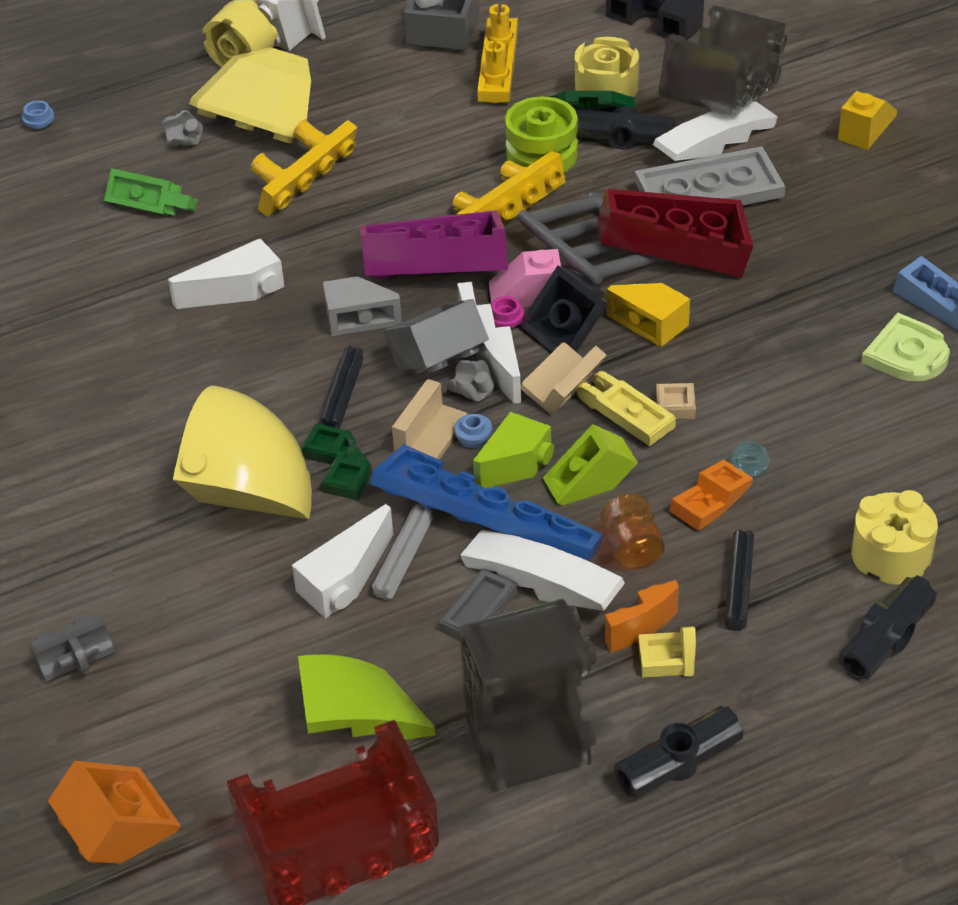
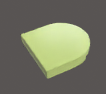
(908, 350)

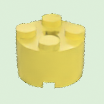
(237, 30)
(607, 66)
(894, 536)

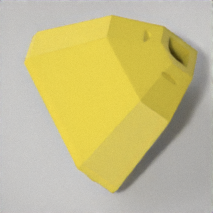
(259, 91)

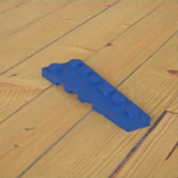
(424, 480)

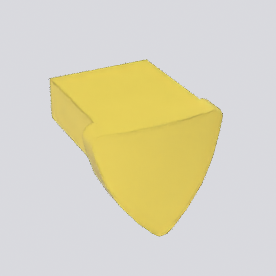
(668, 653)

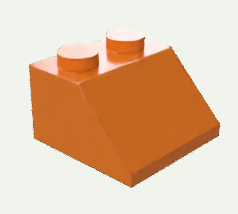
(111, 811)

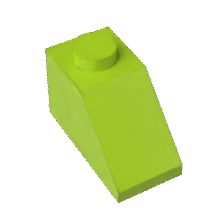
(513, 452)
(590, 466)

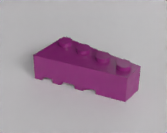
(435, 245)

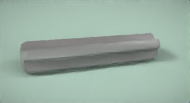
(402, 552)

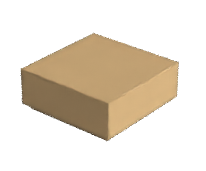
(677, 399)

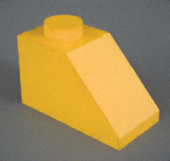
(864, 119)
(649, 310)

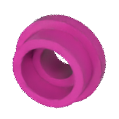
(507, 312)

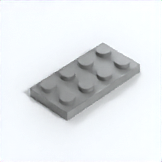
(733, 175)

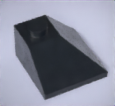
(564, 310)

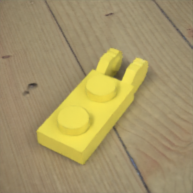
(627, 407)

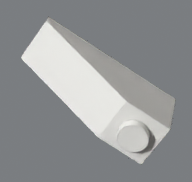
(230, 278)
(339, 568)

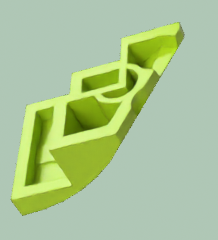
(356, 695)

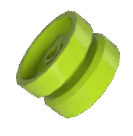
(539, 127)

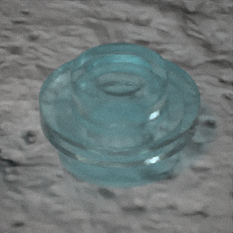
(751, 458)

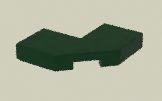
(595, 100)
(348, 468)

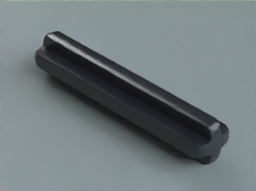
(342, 387)
(739, 580)

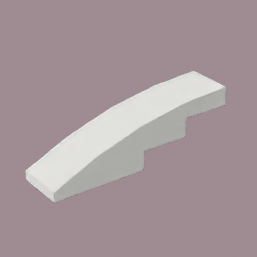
(710, 132)
(498, 350)
(544, 568)

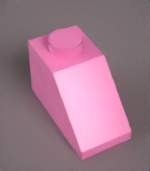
(525, 276)

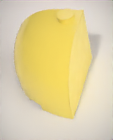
(242, 457)

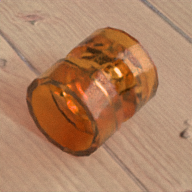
(632, 532)

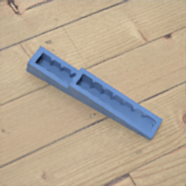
(929, 290)

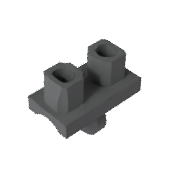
(72, 647)

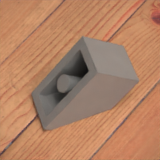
(360, 306)

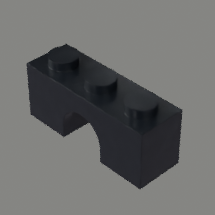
(673, 16)

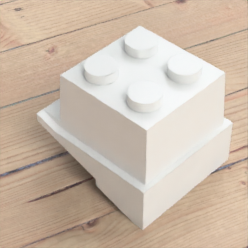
(292, 20)

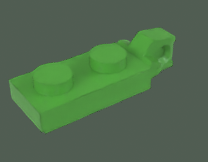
(146, 193)

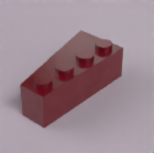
(678, 228)

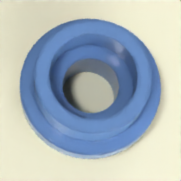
(37, 114)
(473, 430)

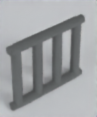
(576, 256)

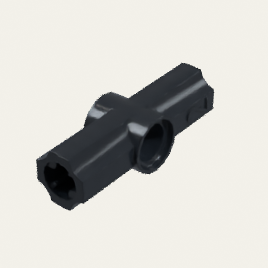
(622, 127)
(887, 628)
(662, 762)

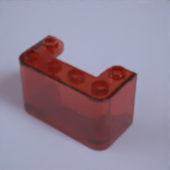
(339, 824)

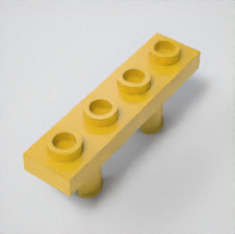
(498, 56)
(300, 175)
(520, 190)

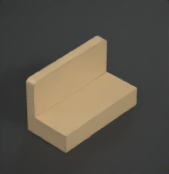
(560, 376)
(426, 422)

